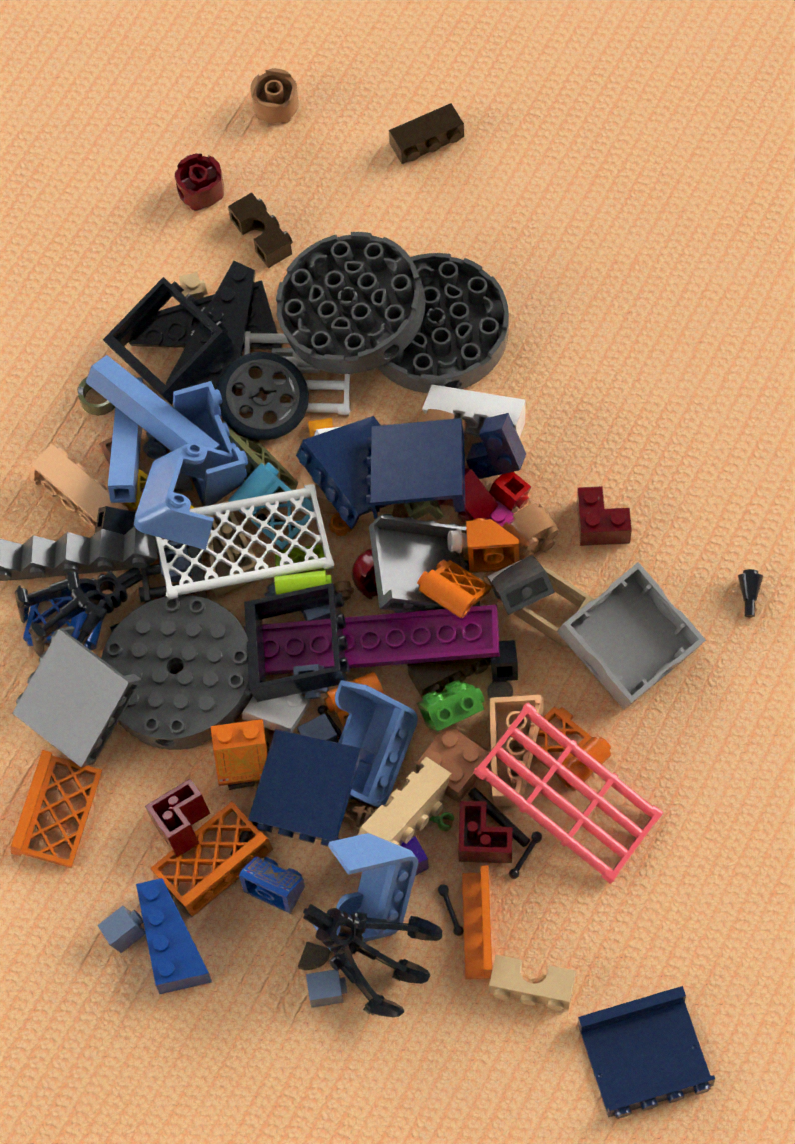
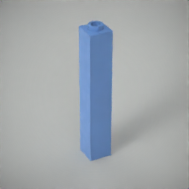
(144, 406)
(124, 458)

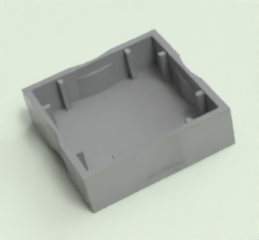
(631, 636)

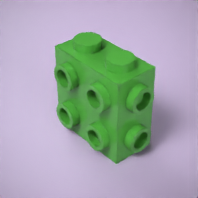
(450, 705)

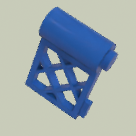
(76, 622)

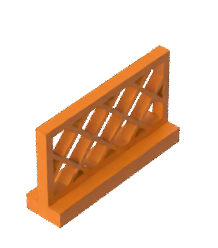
(34, 803)
(221, 876)

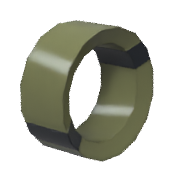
(93, 409)

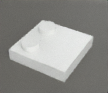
(278, 713)

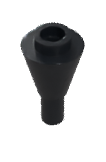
(750, 585)

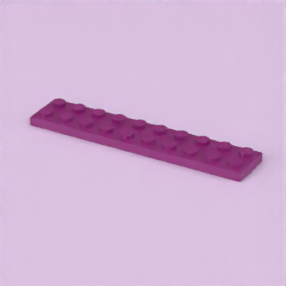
(384, 639)

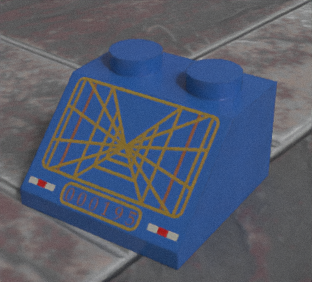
(272, 883)

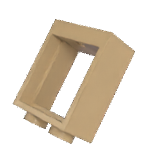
(567, 591)

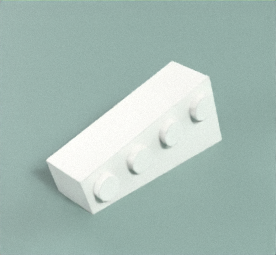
(475, 407)

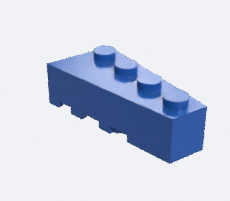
(170, 945)

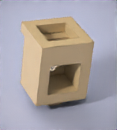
(193, 286)

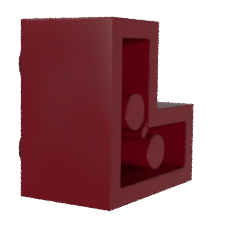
(478, 500)
(598, 524)
(176, 813)
(480, 842)

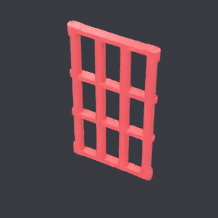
(595, 798)

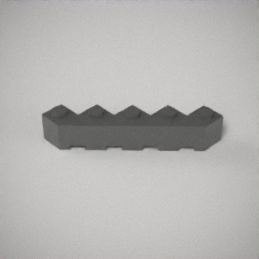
(76, 553)

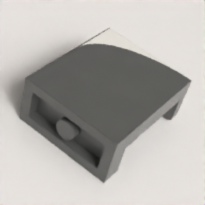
(521, 584)

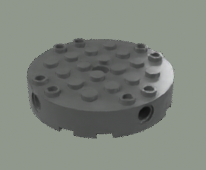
(350, 303)
(460, 330)
(172, 636)

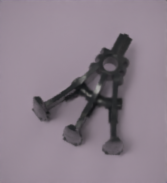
(85, 596)
(350, 940)

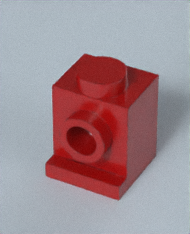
(510, 490)

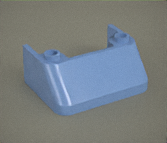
(167, 512)
(384, 882)

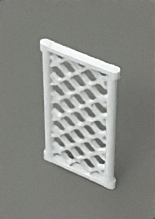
(265, 573)

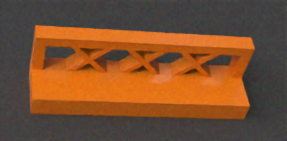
(477, 924)

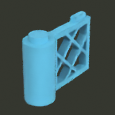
(265, 482)

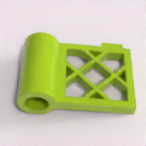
(301, 580)

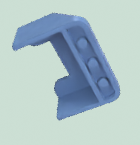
(202, 408)
(380, 728)

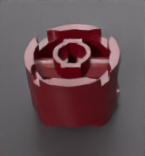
(199, 181)

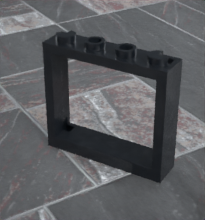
(143, 312)
(284, 604)

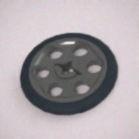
(269, 364)

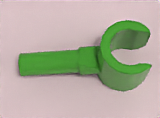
(438, 819)

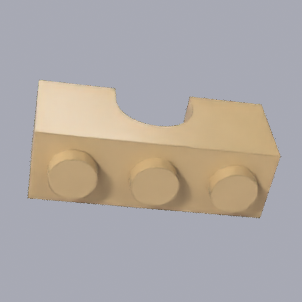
(553, 991)

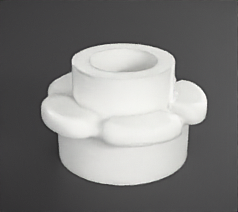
(456, 540)

